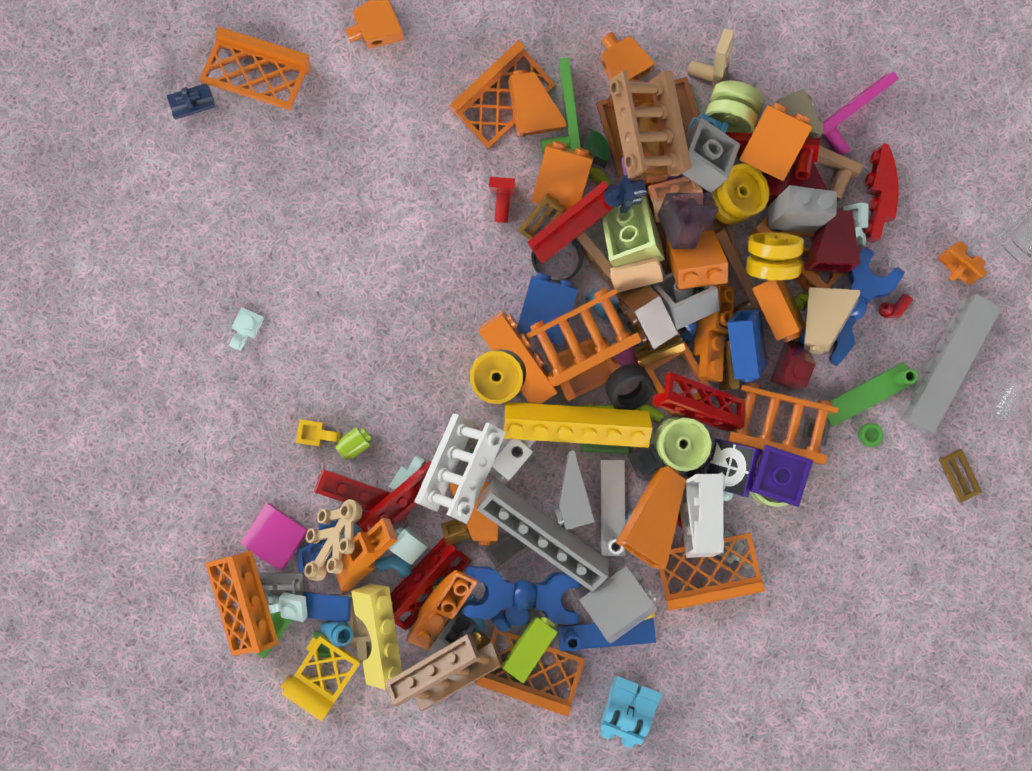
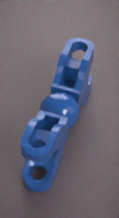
(870, 287)
(521, 595)

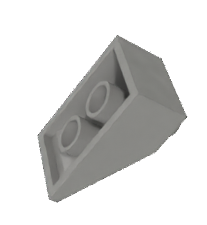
(572, 499)

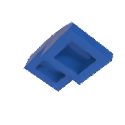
(328, 606)

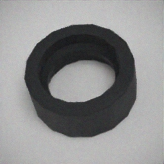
(623, 376)

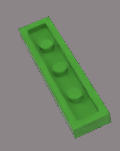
(572, 139)
(871, 392)

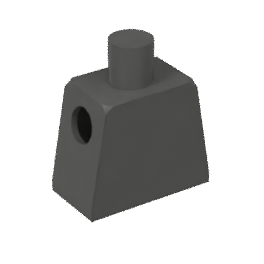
(460, 624)

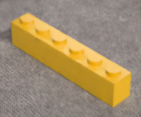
(577, 424)

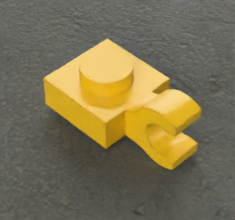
(313, 433)

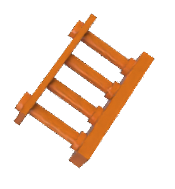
(603, 349)
(812, 452)

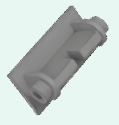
(281, 582)

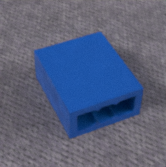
(545, 302)
(747, 344)

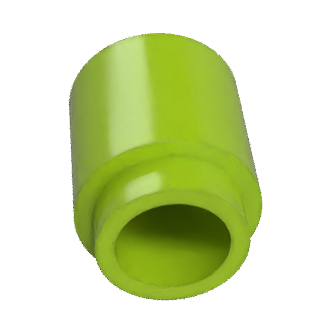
(353, 443)

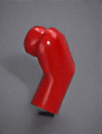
(895, 310)

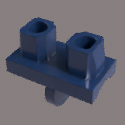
(191, 101)
(625, 194)

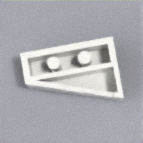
(703, 515)

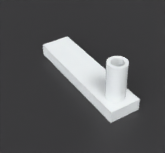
(612, 505)

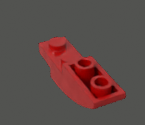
(883, 184)

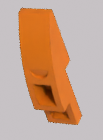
(711, 336)
(367, 549)
(439, 607)

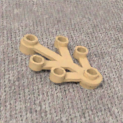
(348, 515)

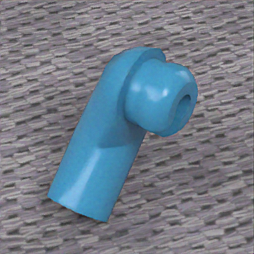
(396, 563)

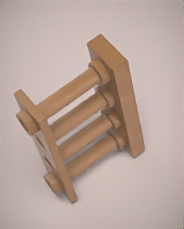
(669, 122)
(443, 673)

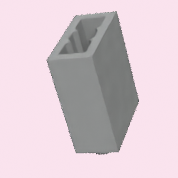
(802, 209)
(619, 604)

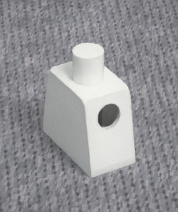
(506, 464)

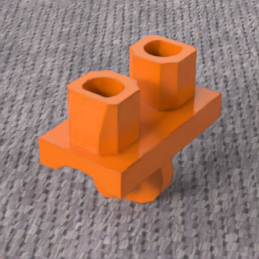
(962, 265)

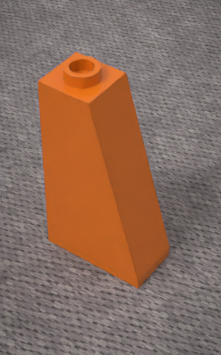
(654, 519)

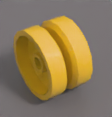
(741, 194)
(774, 256)
(496, 391)

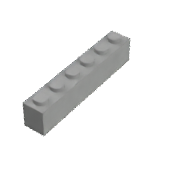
(951, 363)
(543, 535)

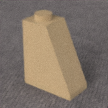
(826, 316)

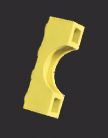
(374, 608)

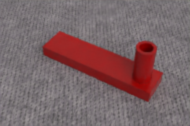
(804, 159)
(503, 189)
(344, 488)
(396, 503)

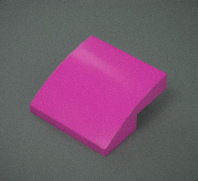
(274, 536)

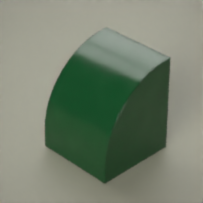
(598, 148)

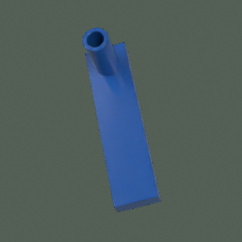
(589, 636)

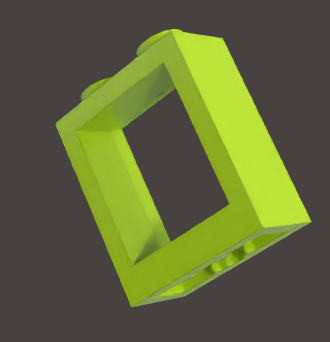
(529, 648)

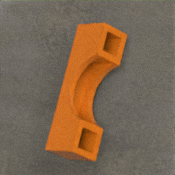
(501, 333)

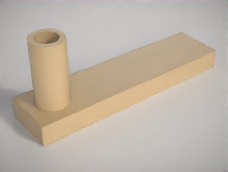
(722, 61)

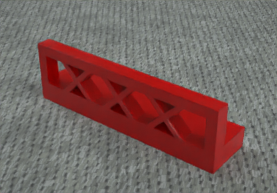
(570, 224)
(703, 409)
(422, 580)

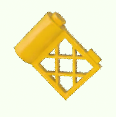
(310, 694)

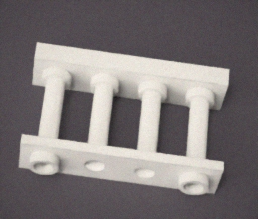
(445, 463)

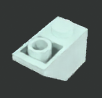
(409, 544)

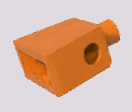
(375, 24)
(625, 56)

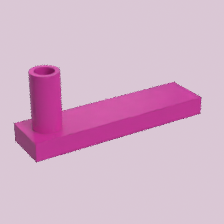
(830, 130)

